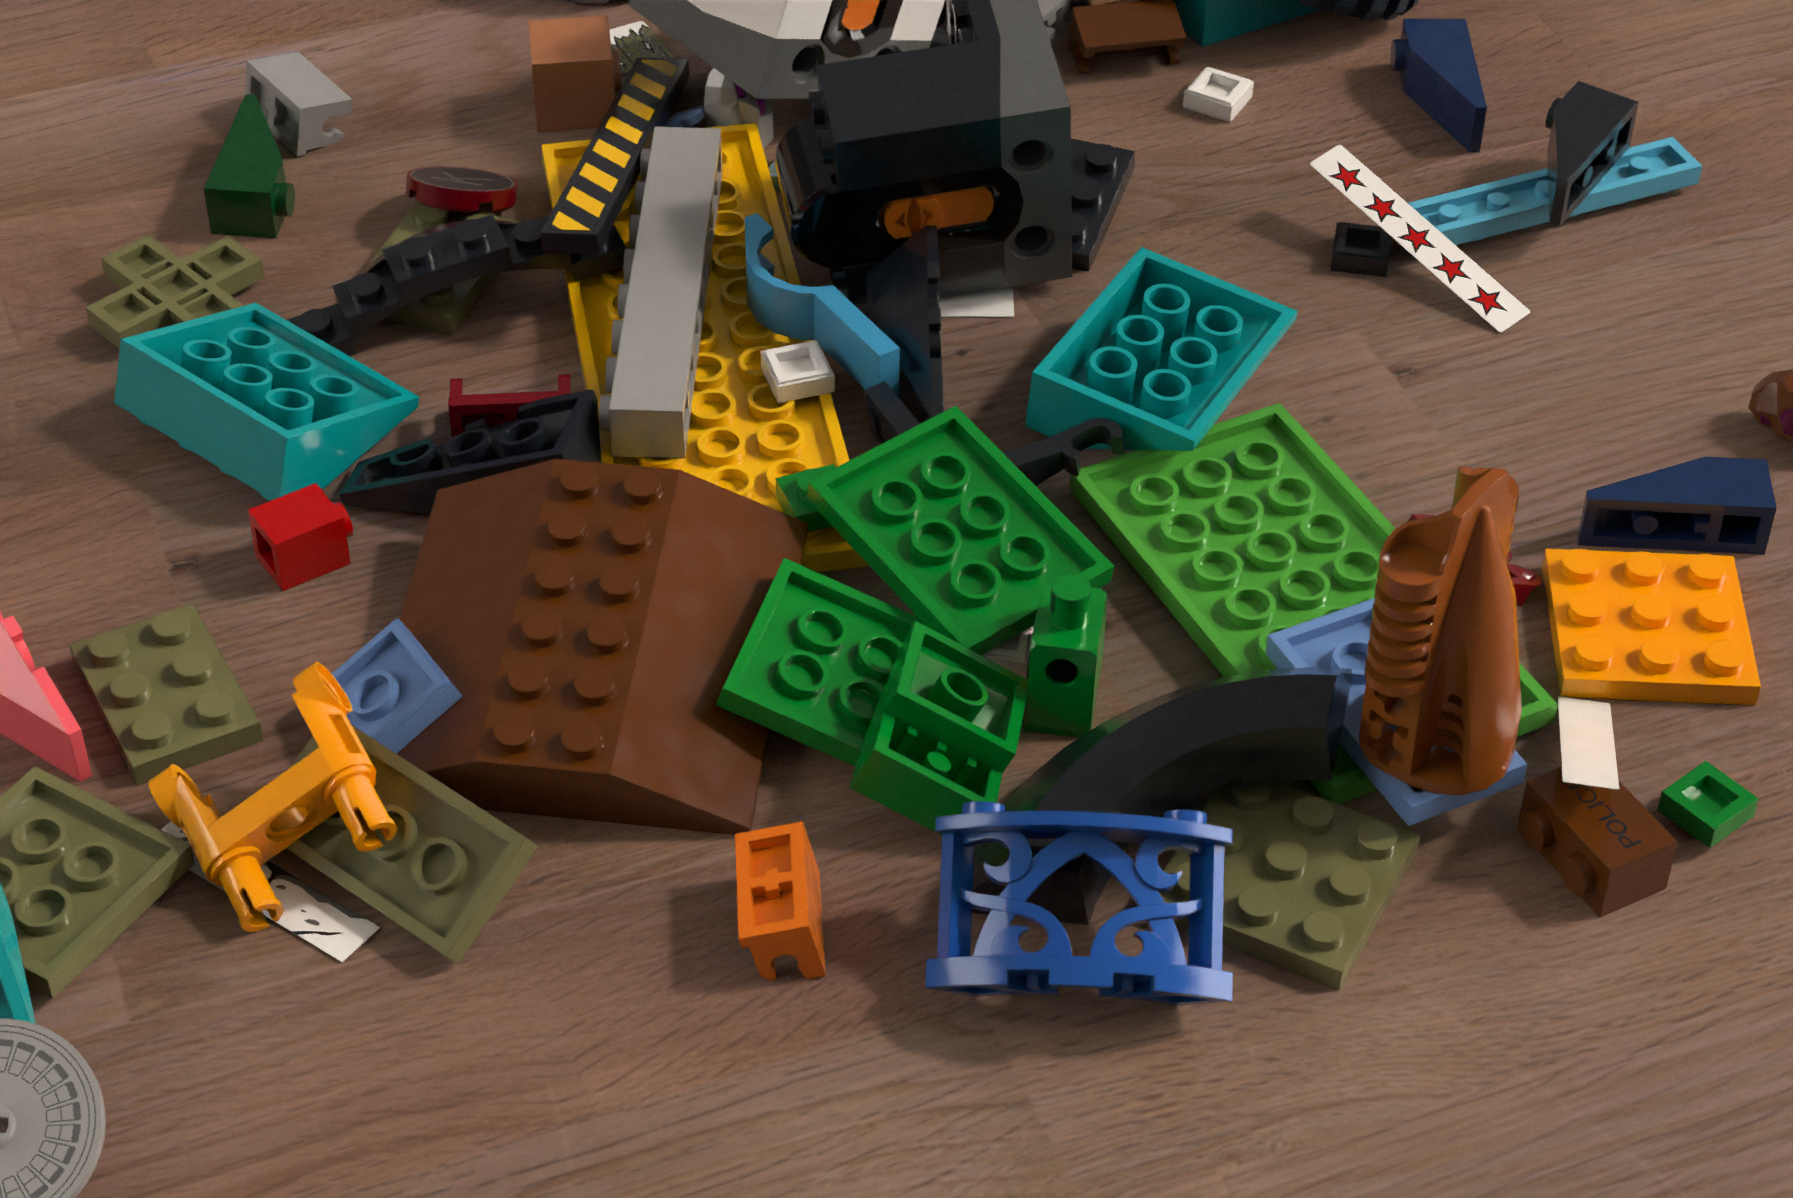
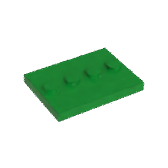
(955, 530)

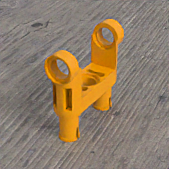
(324, 782)

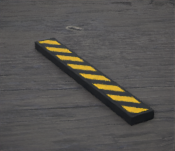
(613, 157)

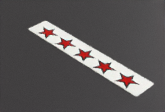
(1420, 238)

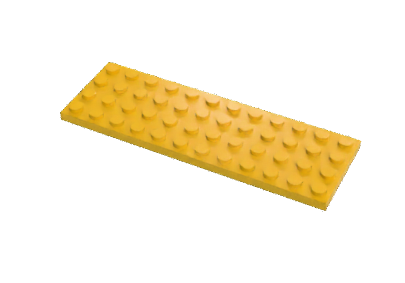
(735, 425)

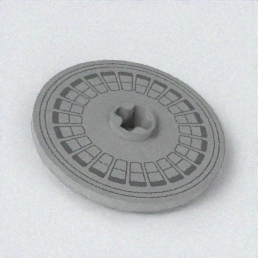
(50, 1114)

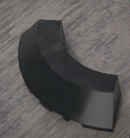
(1169, 752)

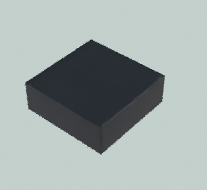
(1361, 249)

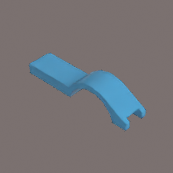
(817, 315)

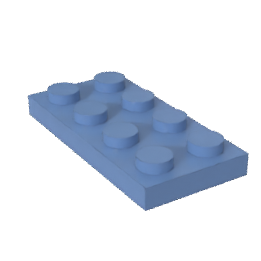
(1342, 642)

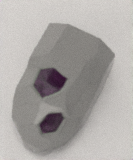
(731, 105)

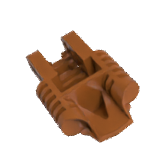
(1446, 644)

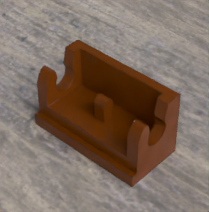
(1125, 28)

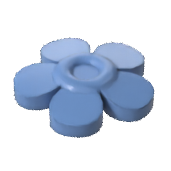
(686, 118)

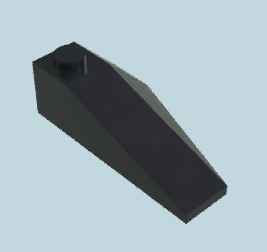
(906, 308)
(412, 474)

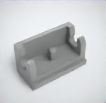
(296, 100)

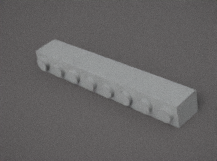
(664, 295)

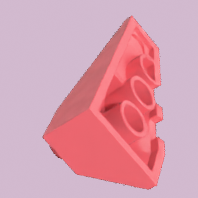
(34, 710)

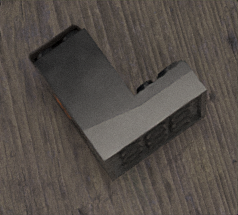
(941, 139)

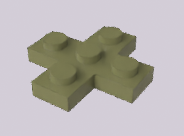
(169, 290)

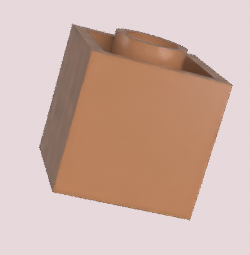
(573, 72)

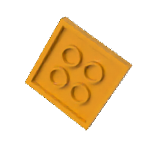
(1649, 627)

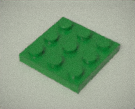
(816, 661)

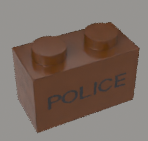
(1597, 840)

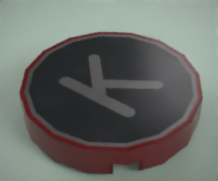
(461, 188)

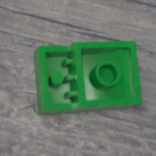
(940, 729)

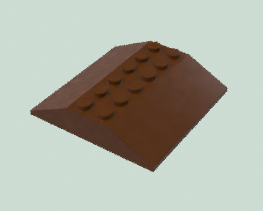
(593, 640)

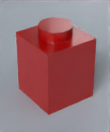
(300, 536)

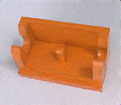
(780, 899)

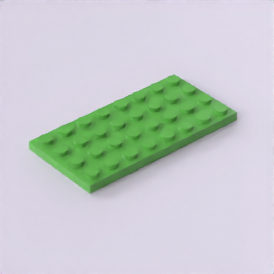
(1252, 542)

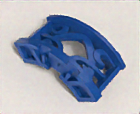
(1005, 969)

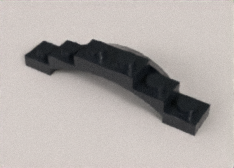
(441, 259)

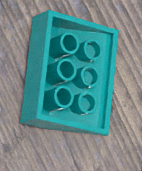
(1156, 355)
(258, 397)

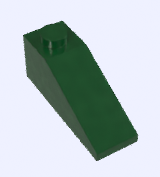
(248, 181)

